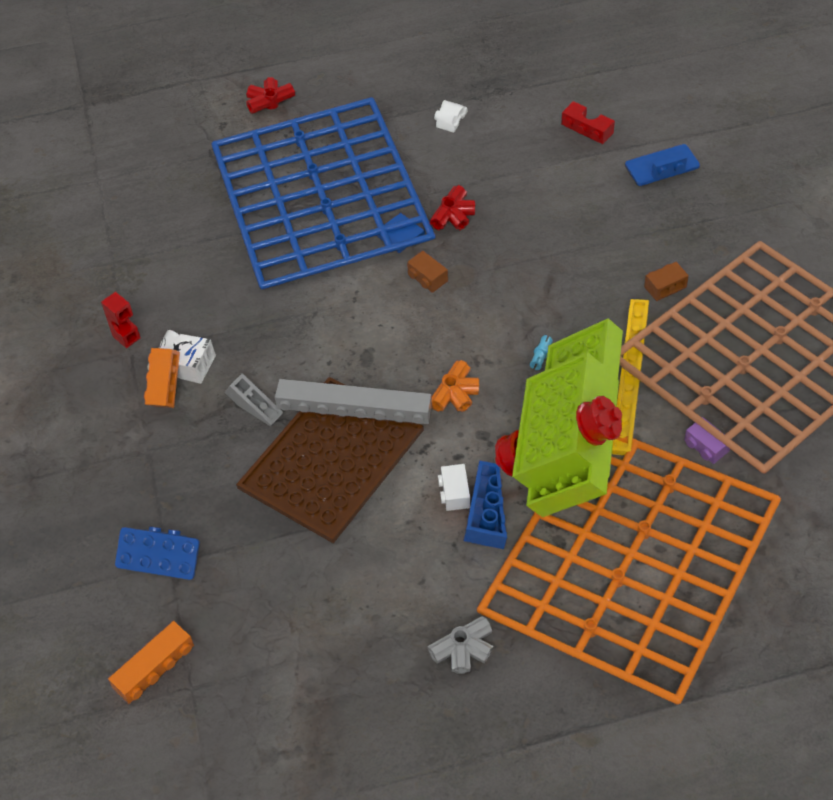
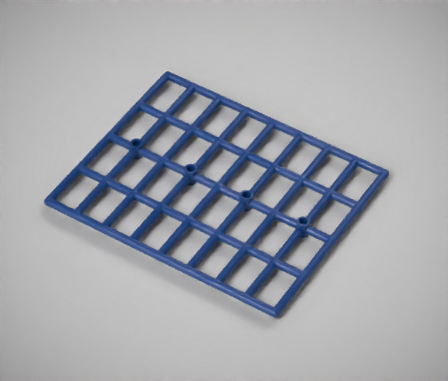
(326, 204)

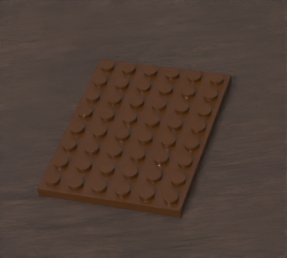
(327, 467)

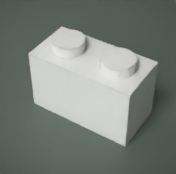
(455, 487)

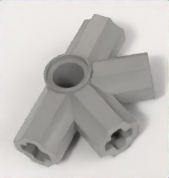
(462, 651)

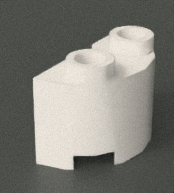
(449, 115)

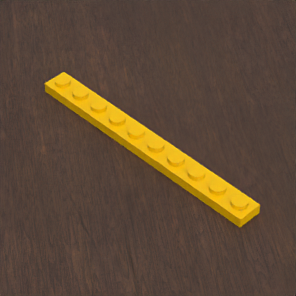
(629, 384)

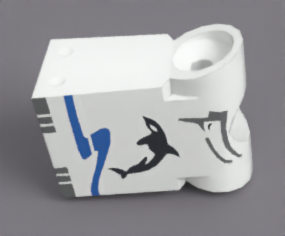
(195, 355)

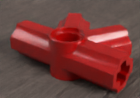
(269, 96)
(453, 209)

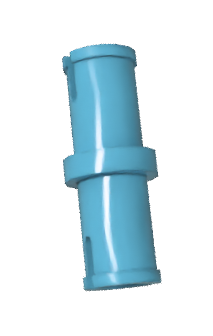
(540, 352)

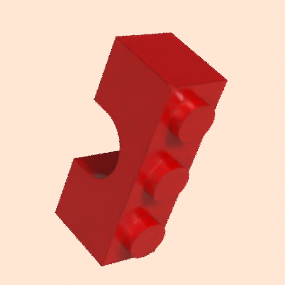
(596, 129)
(118, 314)

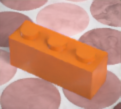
(162, 377)

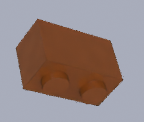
(427, 271)
(666, 281)

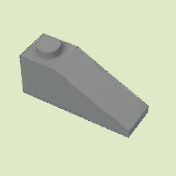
(252, 400)

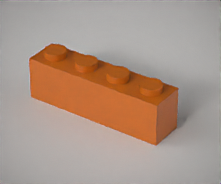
(151, 662)

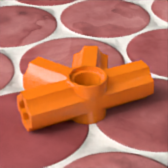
(458, 390)

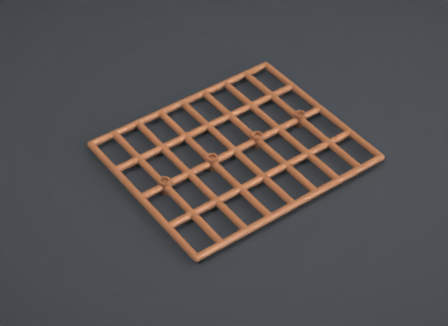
(743, 363)

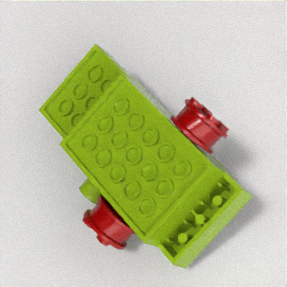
(568, 422)

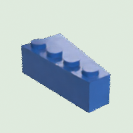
(486, 512)

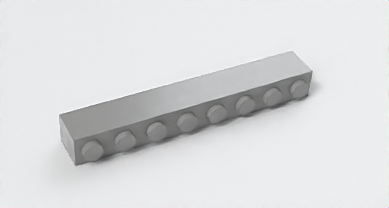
(353, 401)

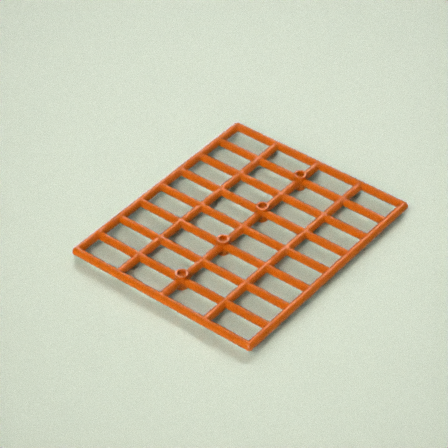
(618, 575)

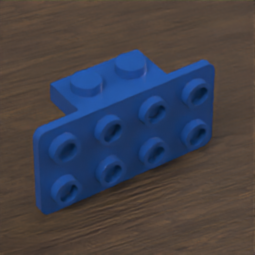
(662, 164)
(157, 552)

